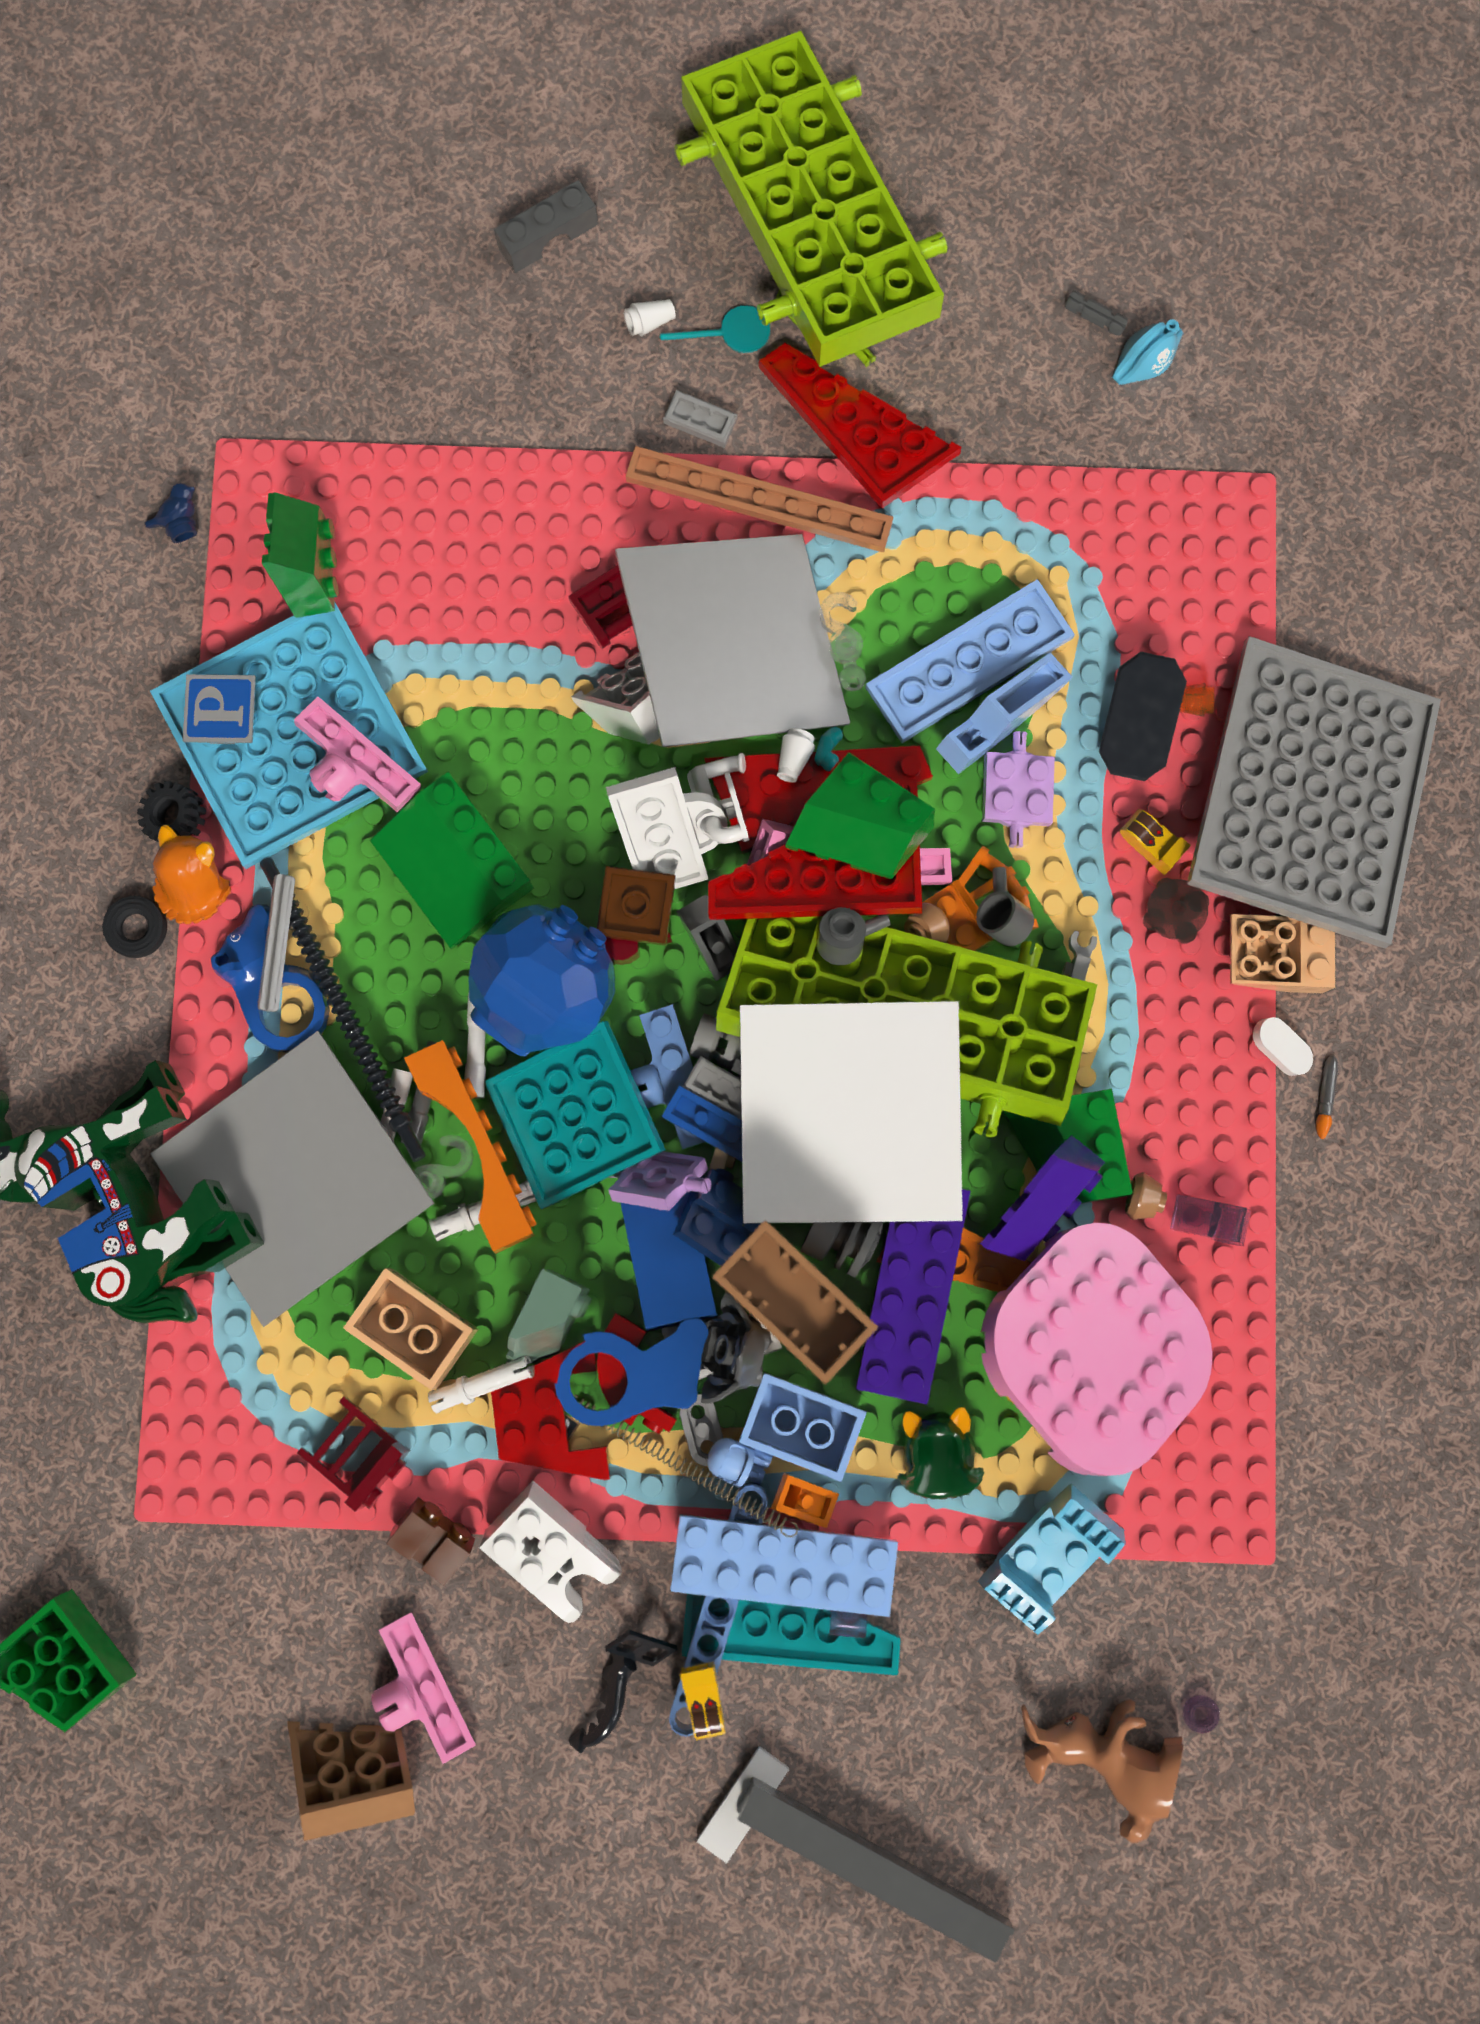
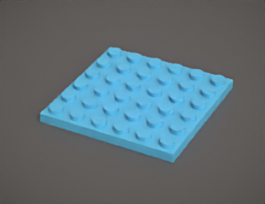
(265, 786)

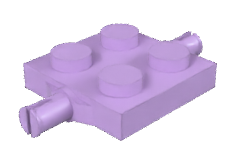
(1018, 789)
(660, 1180)

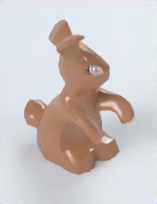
(1134, 1775)

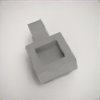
(1080, 963)

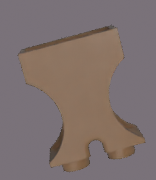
(795, 1302)

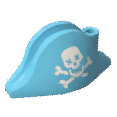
(1148, 352)

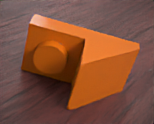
(804, 1500)

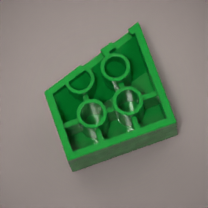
(300, 555)
(62, 1662)

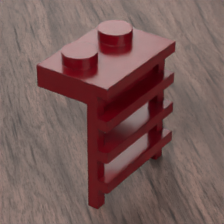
(382, 1463)

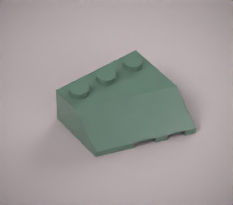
(547, 1316)

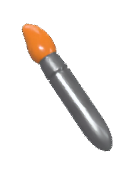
(1327, 1096)

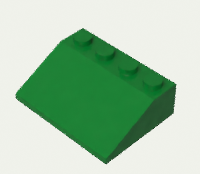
(451, 861)

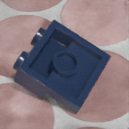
(715, 1219)

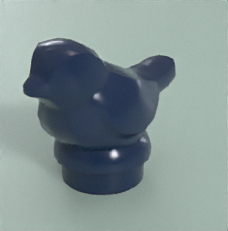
(177, 514)

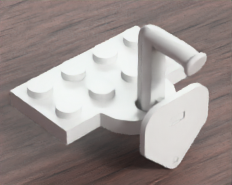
(673, 829)

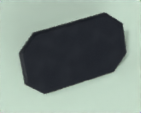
(1142, 716)

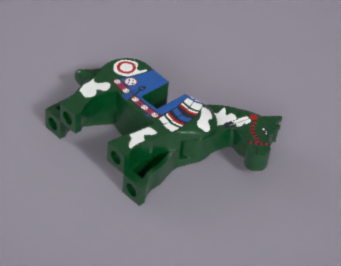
(128, 1250)

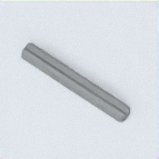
(276, 943)

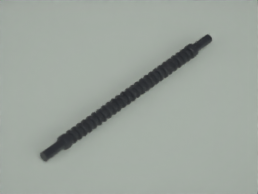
(400, 1120)

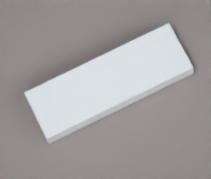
(724, 1830)

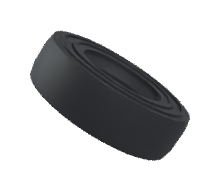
(117, 915)

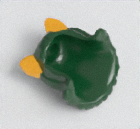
(939, 1455)

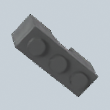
(526, 234)

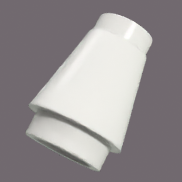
(647, 316)
(794, 754)

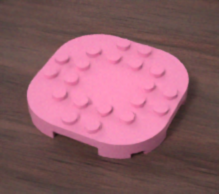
(1098, 1349)

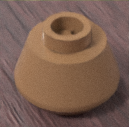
(929, 924)
(1146, 1197)

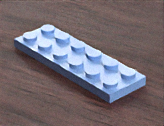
(969, 661)
(769, 1567)

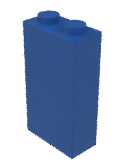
(667, 1271)

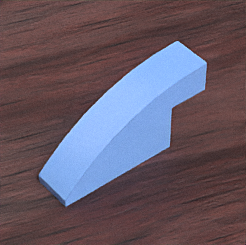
(1003, 712)

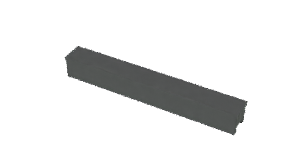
(874, 1869)

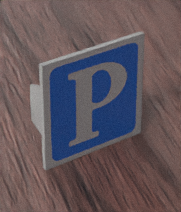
(219, 709)

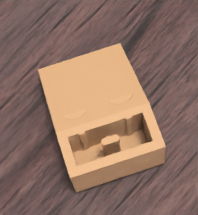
(1281, 954)

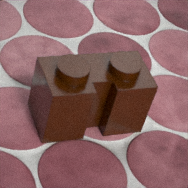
(431, 1540)

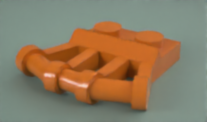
(961, 905)

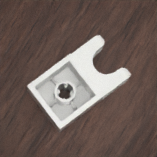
(551, 1558)

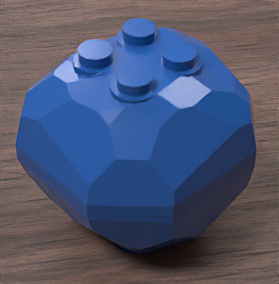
(540, 979)

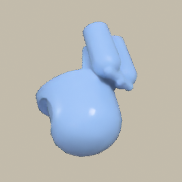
(737, 1462)

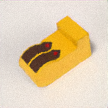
(1153, 841)
(703, 1700)

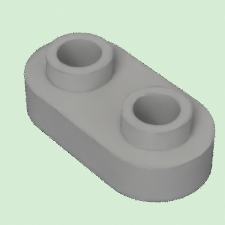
(700, 1429)

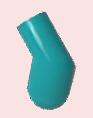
(827, 742)

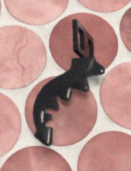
(617, 1677)

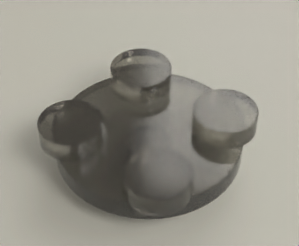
(1176, 910)

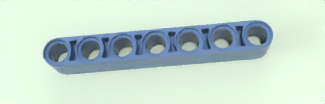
(709, 1623)

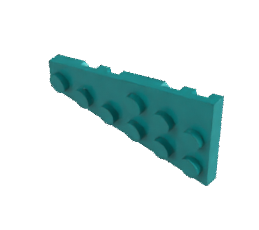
(793, 1638)

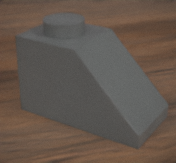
(709, 937)

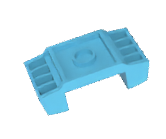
(1051, 1556)

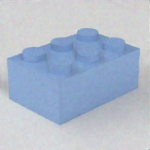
(802, 1426)

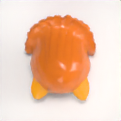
(187, 878)

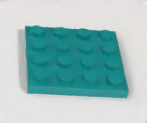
(574, 1116)

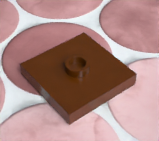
(636, 905)

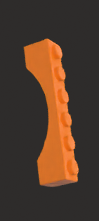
(500, 1213)

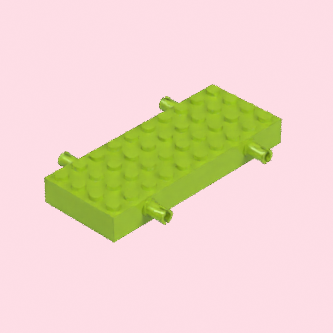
(811, 198)
(1016, 1021)

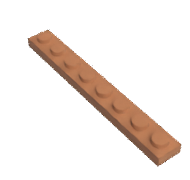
(759, 499)

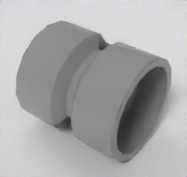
(707, 1042)

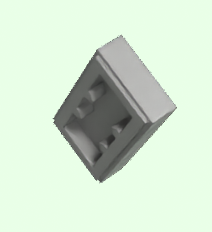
(700, 418)
(716, 1086)

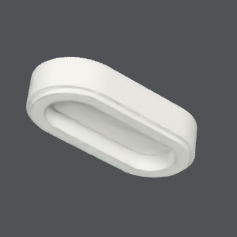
(1282, 1046)

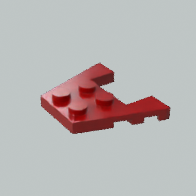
(534, 1426)

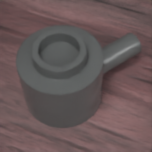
(1004, 915)
(843, 934)

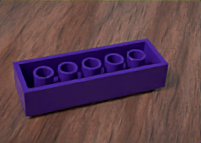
(910, 1307)

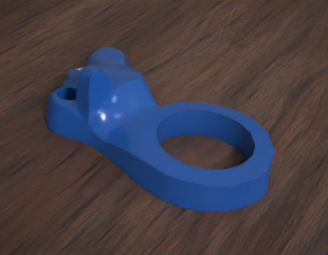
(241, 966)
(655, 1377)

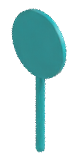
(740, 330)

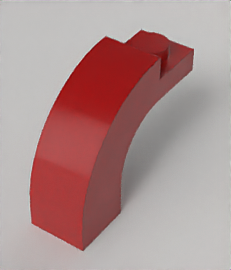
(614, 1379)

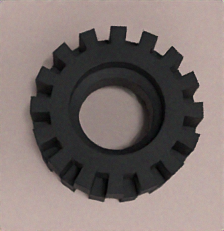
(158, 803)

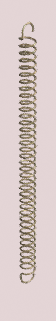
(698, 1477)

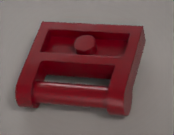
(599, 600)

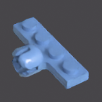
(669, 1063)

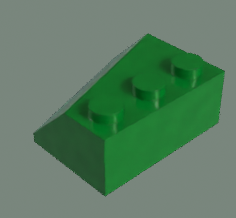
(862, 820)
(1095, 1124)

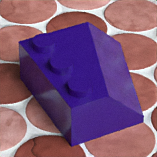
(1045, 1200)

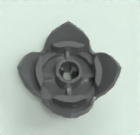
(733, 1351)

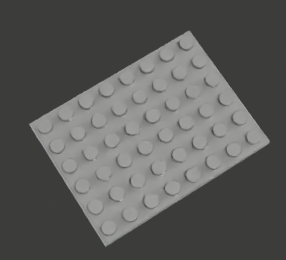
(1315, 793)

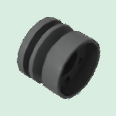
(847, 1238)

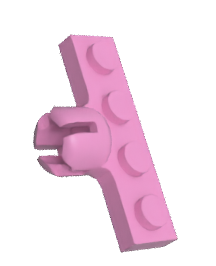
(352, 759)
(420, 1691)

